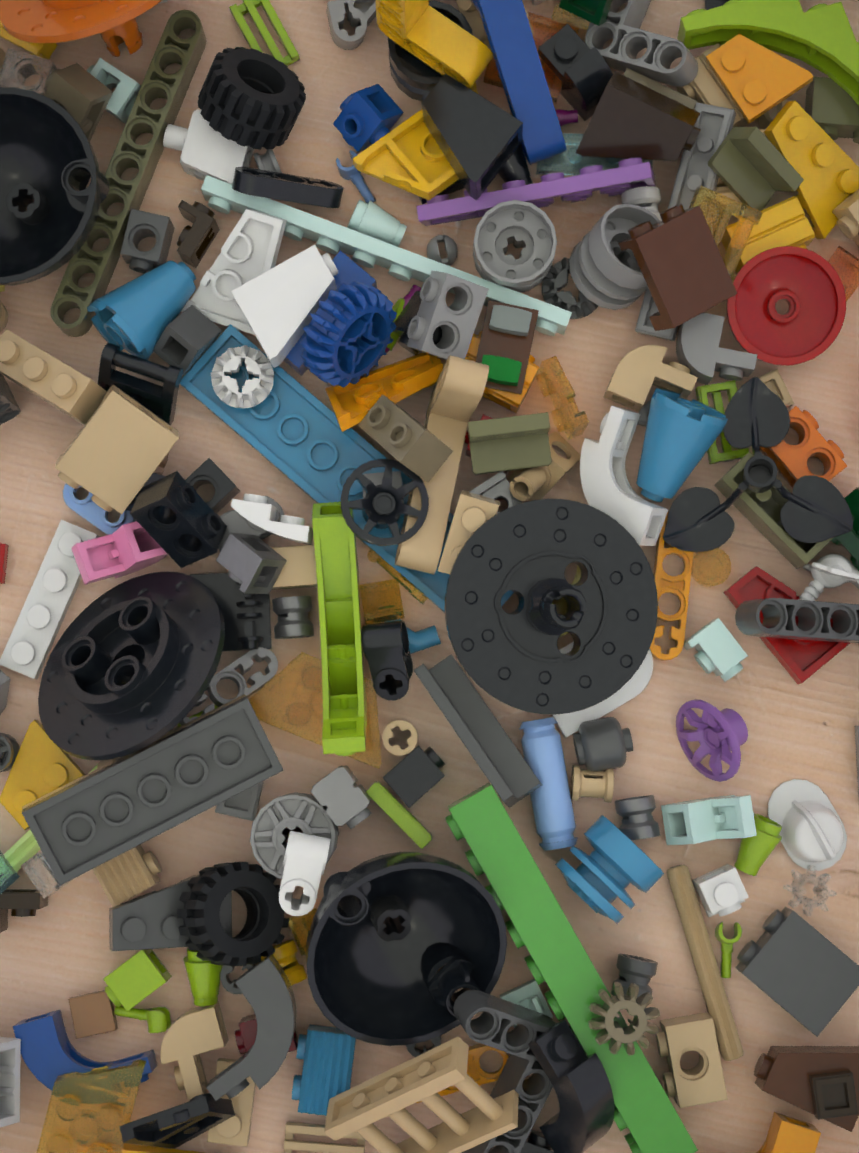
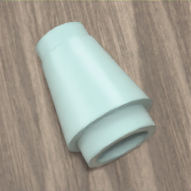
(377, 223)

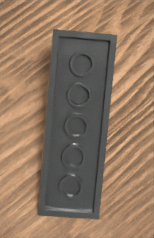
(151, 789)

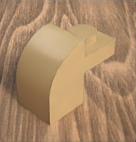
(641, 370)
(189, 1036)

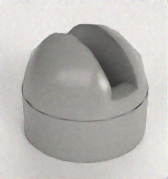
(450, 247)

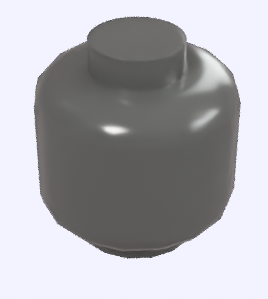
(602, 744)

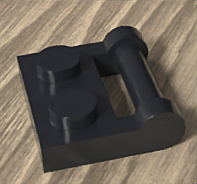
(156, 398)

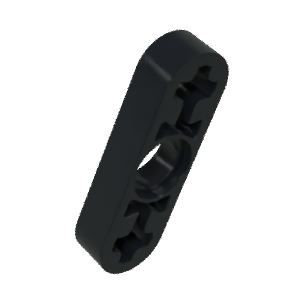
(287, 187)

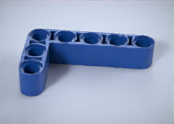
(522, 77)

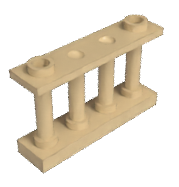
(420, 1081)

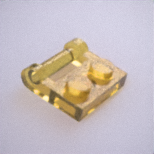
(717, 212)

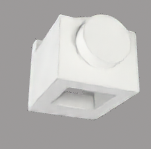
(721, 891)

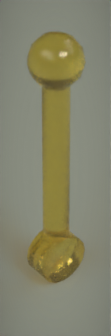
(416, 593)

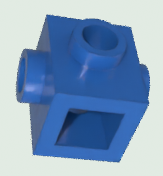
(367, 117)

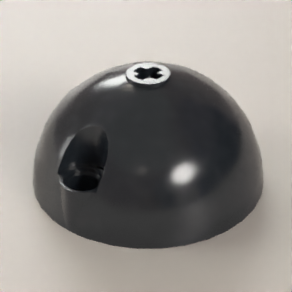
(48, 162)
(386, 937)

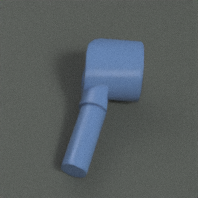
(355, 176)

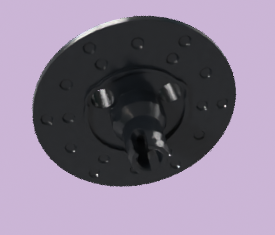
(607, 611)
(131, 666)

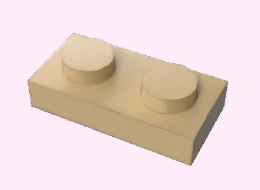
(237, 1128)

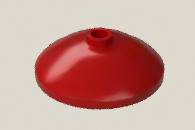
(814, 302)

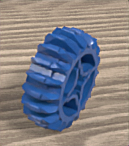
(348, 334)

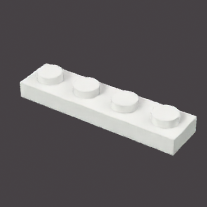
(46, 603)

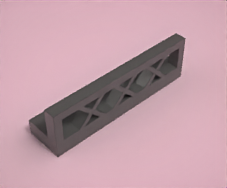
(479, 730)

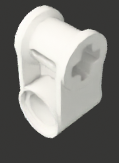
(303, 867)

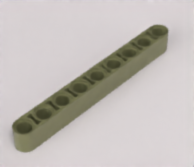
(127, 155)

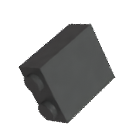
(799, 969)

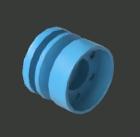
(609, 869)

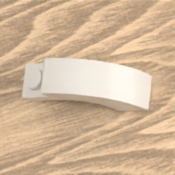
(606, 481)

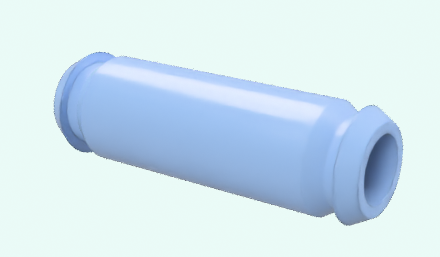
(552, 800)

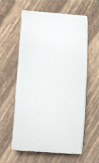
(263, 515)

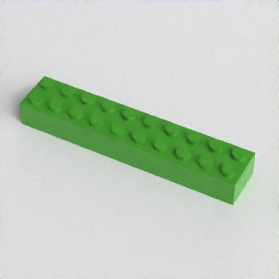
(565, 966)

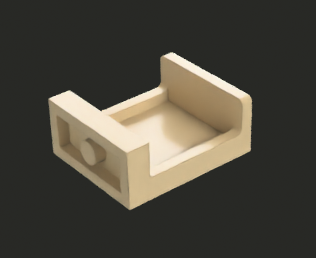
(116, 451)

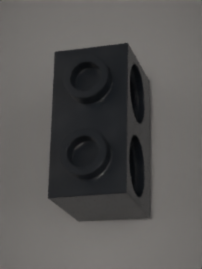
(179, 519)

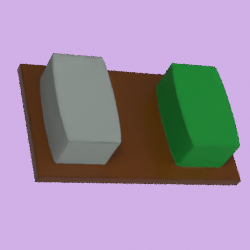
(506, 345)

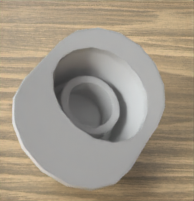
(809, 824)

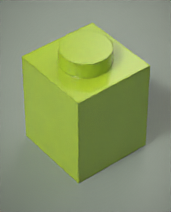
(136, 979)

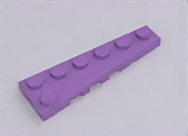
(577, 188)

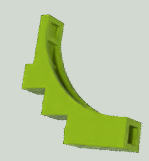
(339, 632)

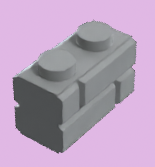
(343, 797)

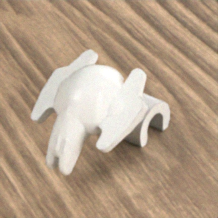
(829, 572)

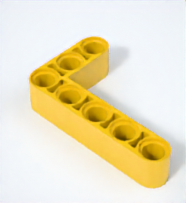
(433, 39)

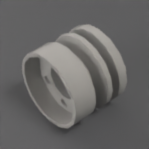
(524, 227)
(600, 267)
(288, 811)

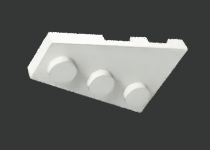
(245, 255)

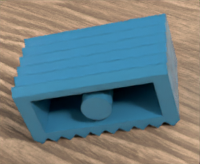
(326, 1067)

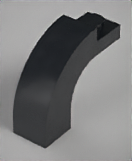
(581, 1089)

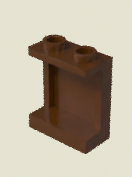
(680, 265)

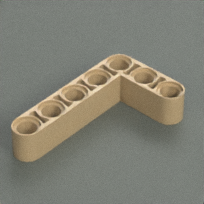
(447, 417)

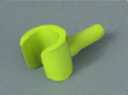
(727, 947)
(157, 1018)

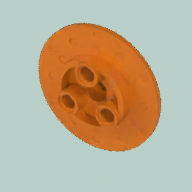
(75, 19)

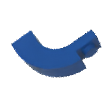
(51, 1054)

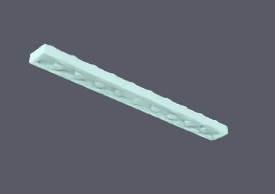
(371, 251)

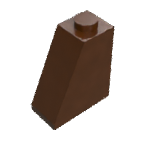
(787, 1069)

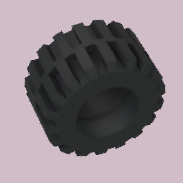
(251, 98)
(203, 909)

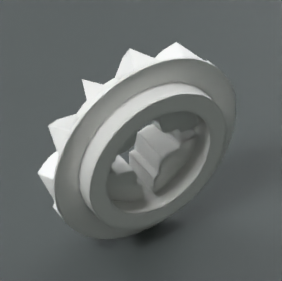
(254, 390)

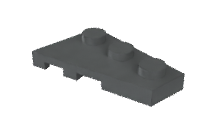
(153, 920)

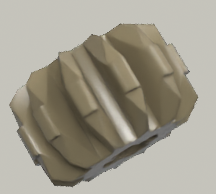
(612, 1029)

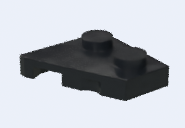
(179, 1123)

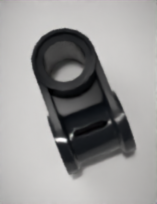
(388, 658)

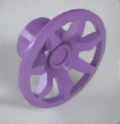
(717, 734)

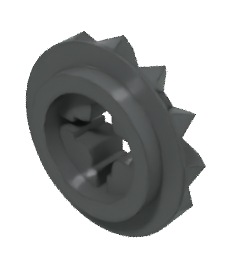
(555, 281)

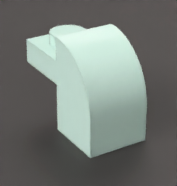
(708, 819)

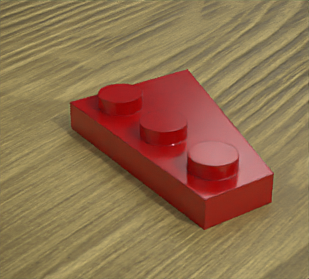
(797, 656)

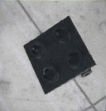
(244, 615)

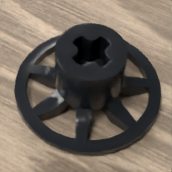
(384, 503)

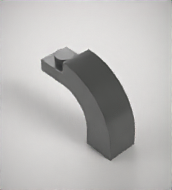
(275, 1011)

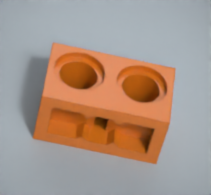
(792, 459)

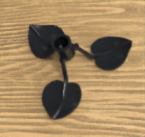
(814, 507)

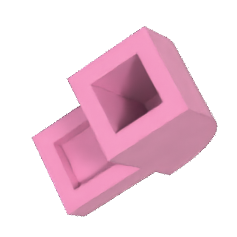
(117, 554)

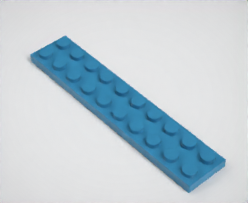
(306, 446)

